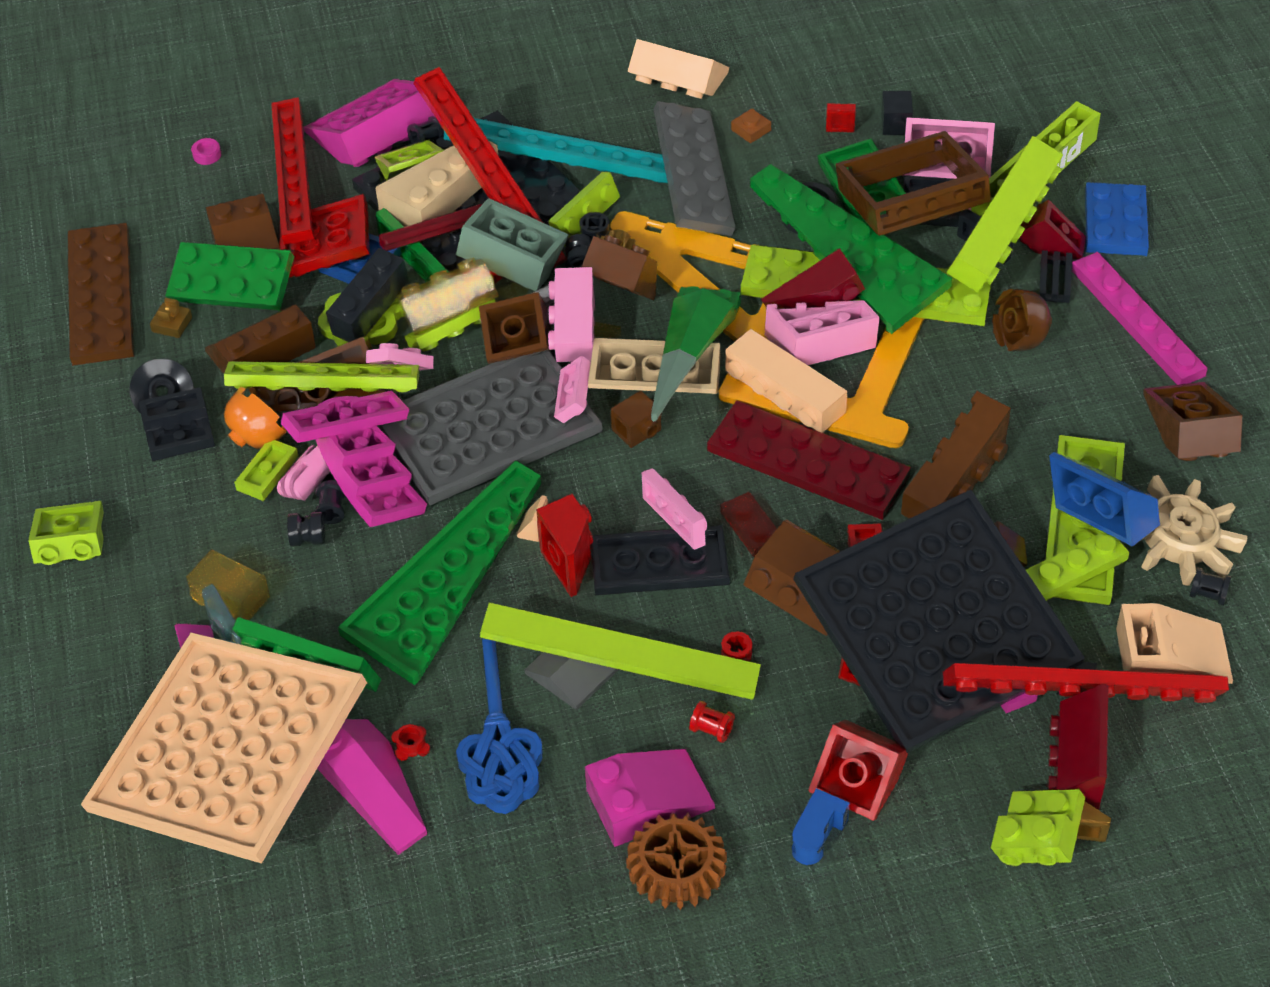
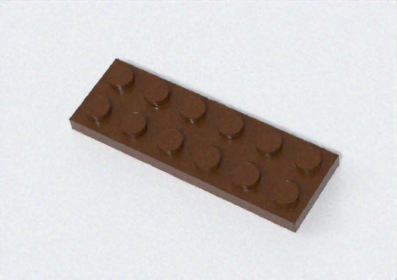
(100, 294)

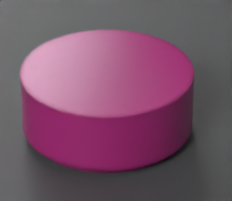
(206, 151)

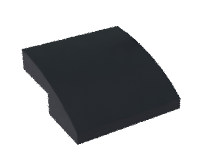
(176, 424)

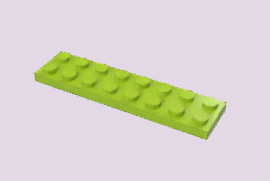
(772, 267)

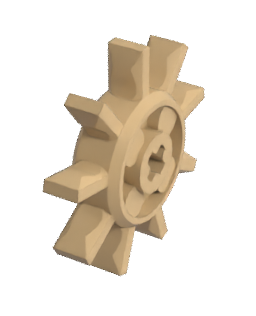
(1190, 532)

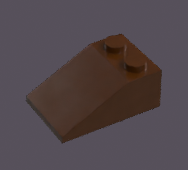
(243, 223)
(1195, 420)

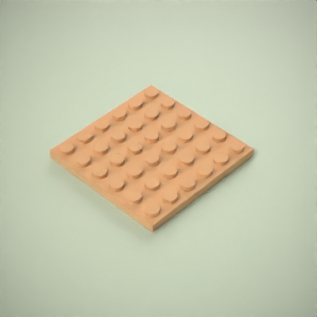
(225, 746)

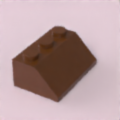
(272, 339)
(776, 563)

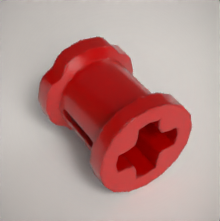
(711, 721)

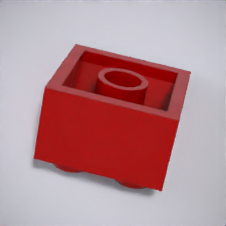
(566, 540)
(859, 768)

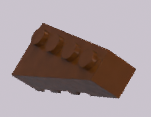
(962, 459)

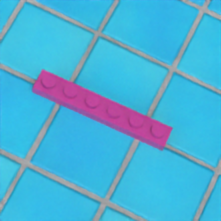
(1139, 319)

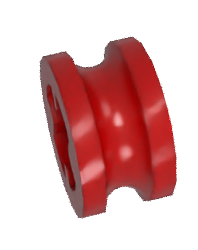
(737, 639)

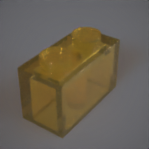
(238, 585)

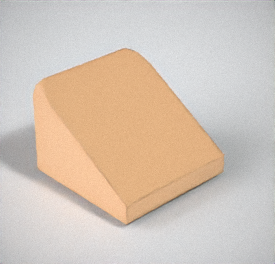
(529, 526)

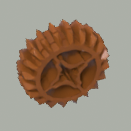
(698, 854)

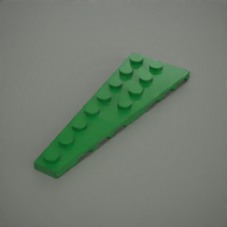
(893, 277)
(425, 597)

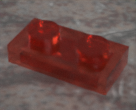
(748, 521)

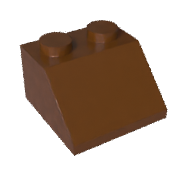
(622, 267)
(515, 327)

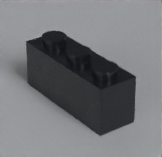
(367, 296)

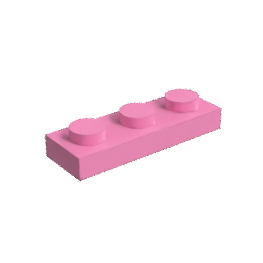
(674, 508)

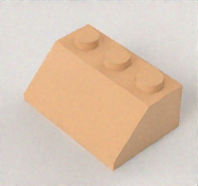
(676, 69)

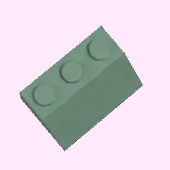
(511, 244)

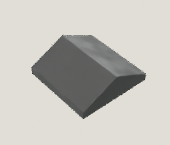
(569, 678)

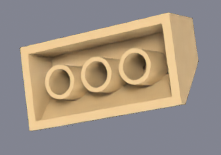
(637, 363)

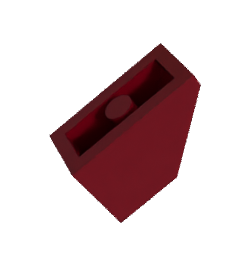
(1052, 232)

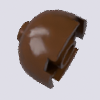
(1021, 320)

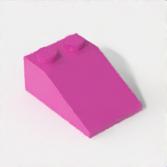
(642, 785)

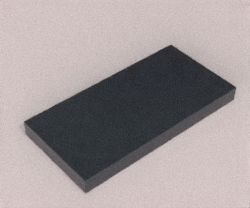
(657, 561)

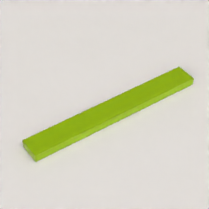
(620, 651)

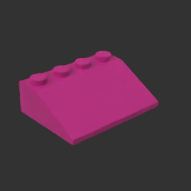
(370, 122)

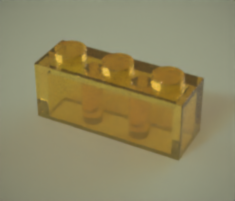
(446, 294)

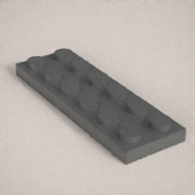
(693, 169)

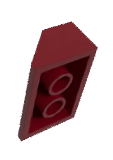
(1080, 744)

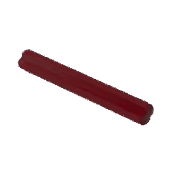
(426, 229)

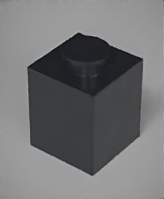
(895, 111)

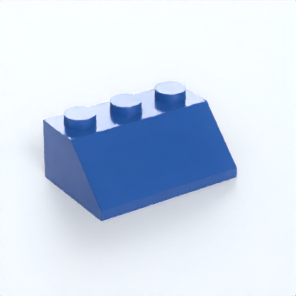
(1103, 500)

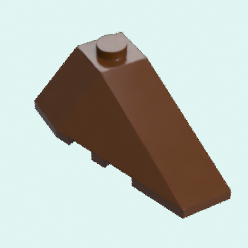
(294, 399)

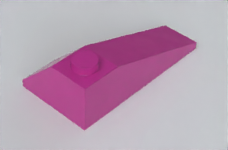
(371, 780)

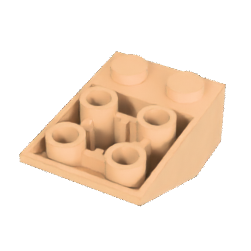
(1170, 641)

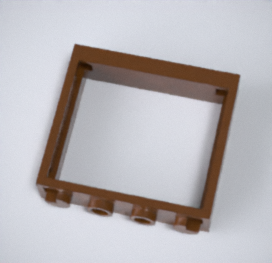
(964, 192)

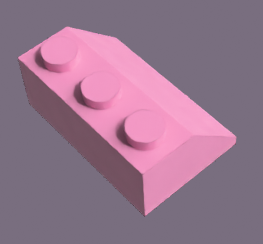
(973, 137)

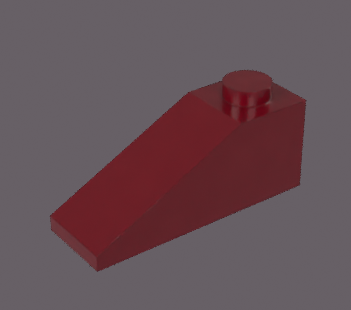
(826, 281)

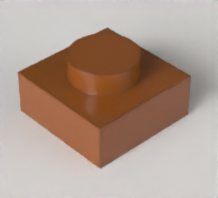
(751, 125)

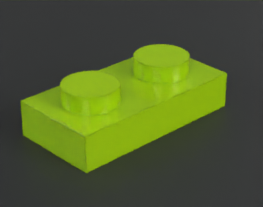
(266, 469)

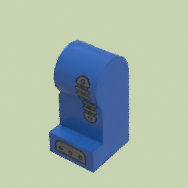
(815, 824)

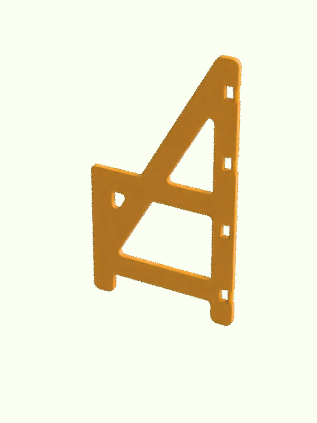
(864, 411)

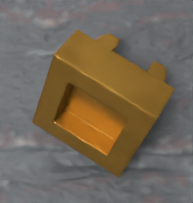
(171, 319)

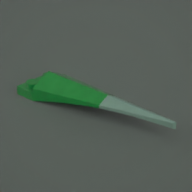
(693, 325)

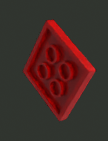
(338, 233)

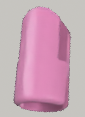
(304, 475)

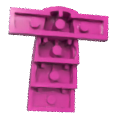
(361, 453)

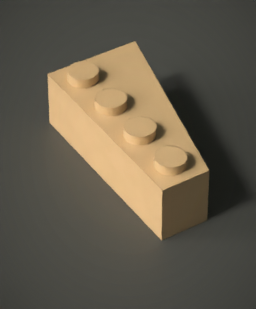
(429, 188)

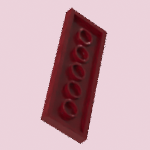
(809, 459)

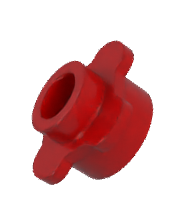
(407, 734)

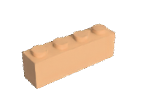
(786, 381)

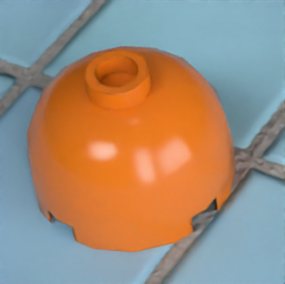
(251, 420)

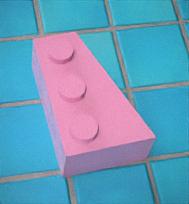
(572, 314)
(822, 332)

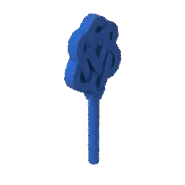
(508, 791)

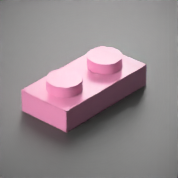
(391, 354)
(572, 389)

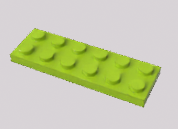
(1069, 531)

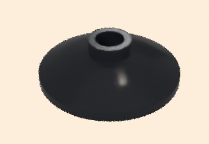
(157, 374)

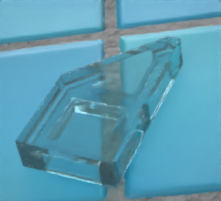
(219, 615)

